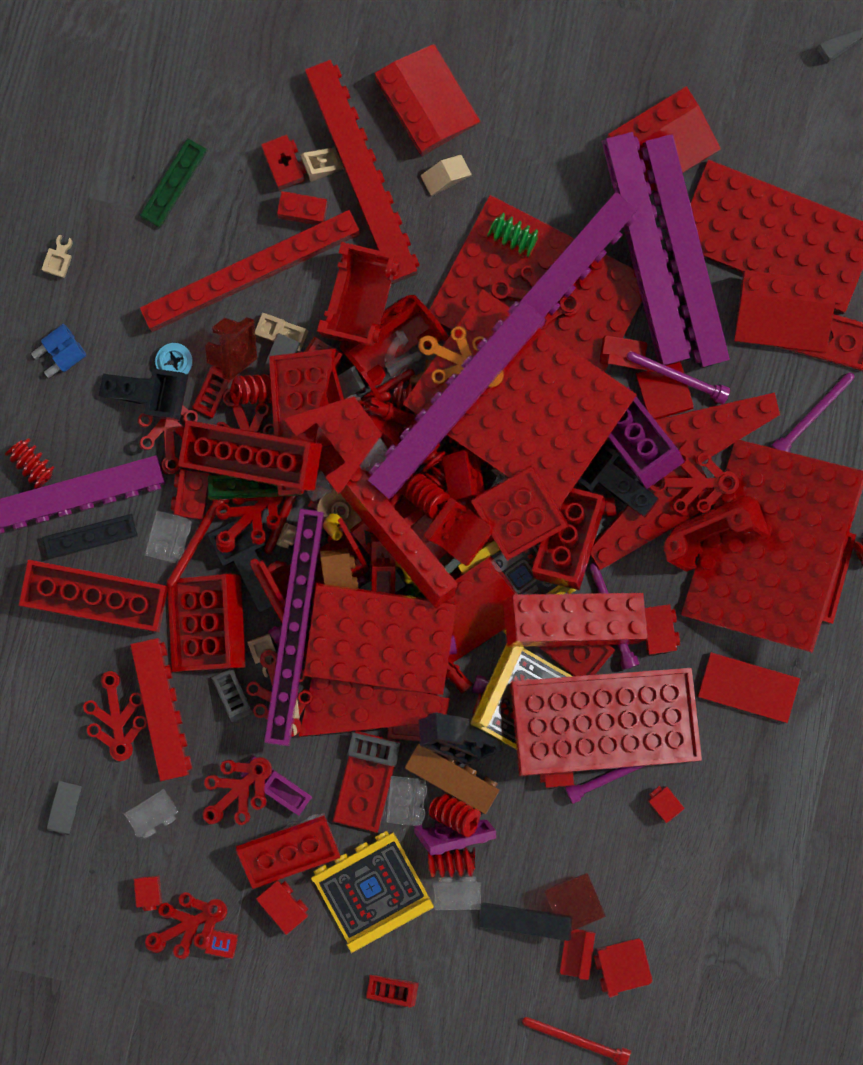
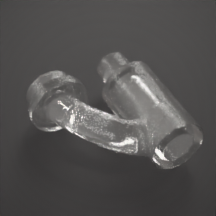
(398, 365)

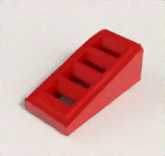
(206, 388)
(412, 991)

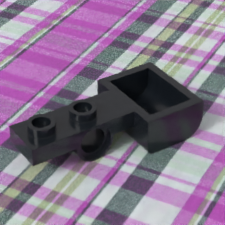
(161, 394)
(623, 487)
(242, 555)

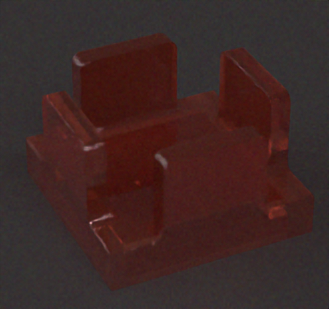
(236, 346)
(577, 899)

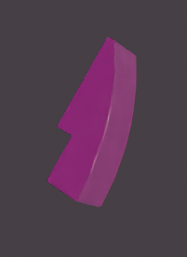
(283, 790)

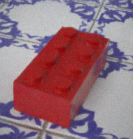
(565, 554)

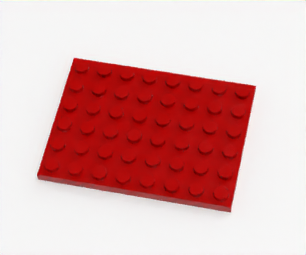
(606, 295)
(543, 414)
(784, 581)

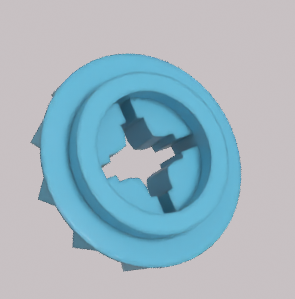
(179, 351)

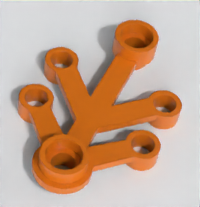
(452, 356)

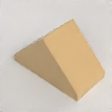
(321, 163)
(445, 174)

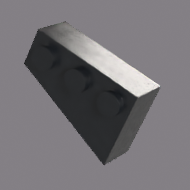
(456, 738)

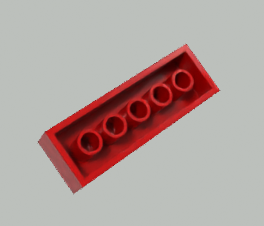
(250, 455)
(93, 595)
(575, 619)

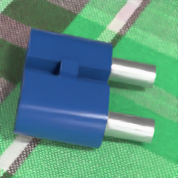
(62, 347)

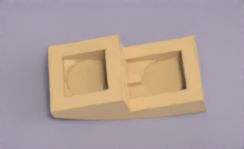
(270, 326)

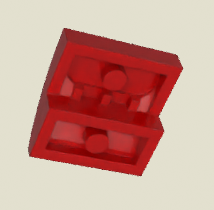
(663, 394)

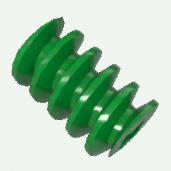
(514, 234)

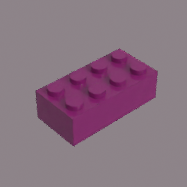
(644, 445)

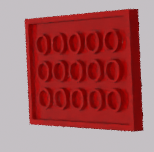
(379, 639)

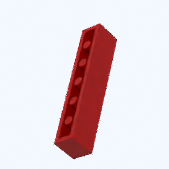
(160, 709)

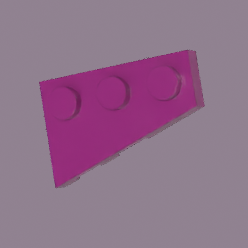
(443, 838)

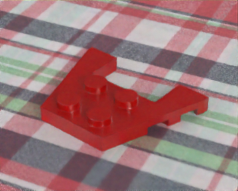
(348, 430)

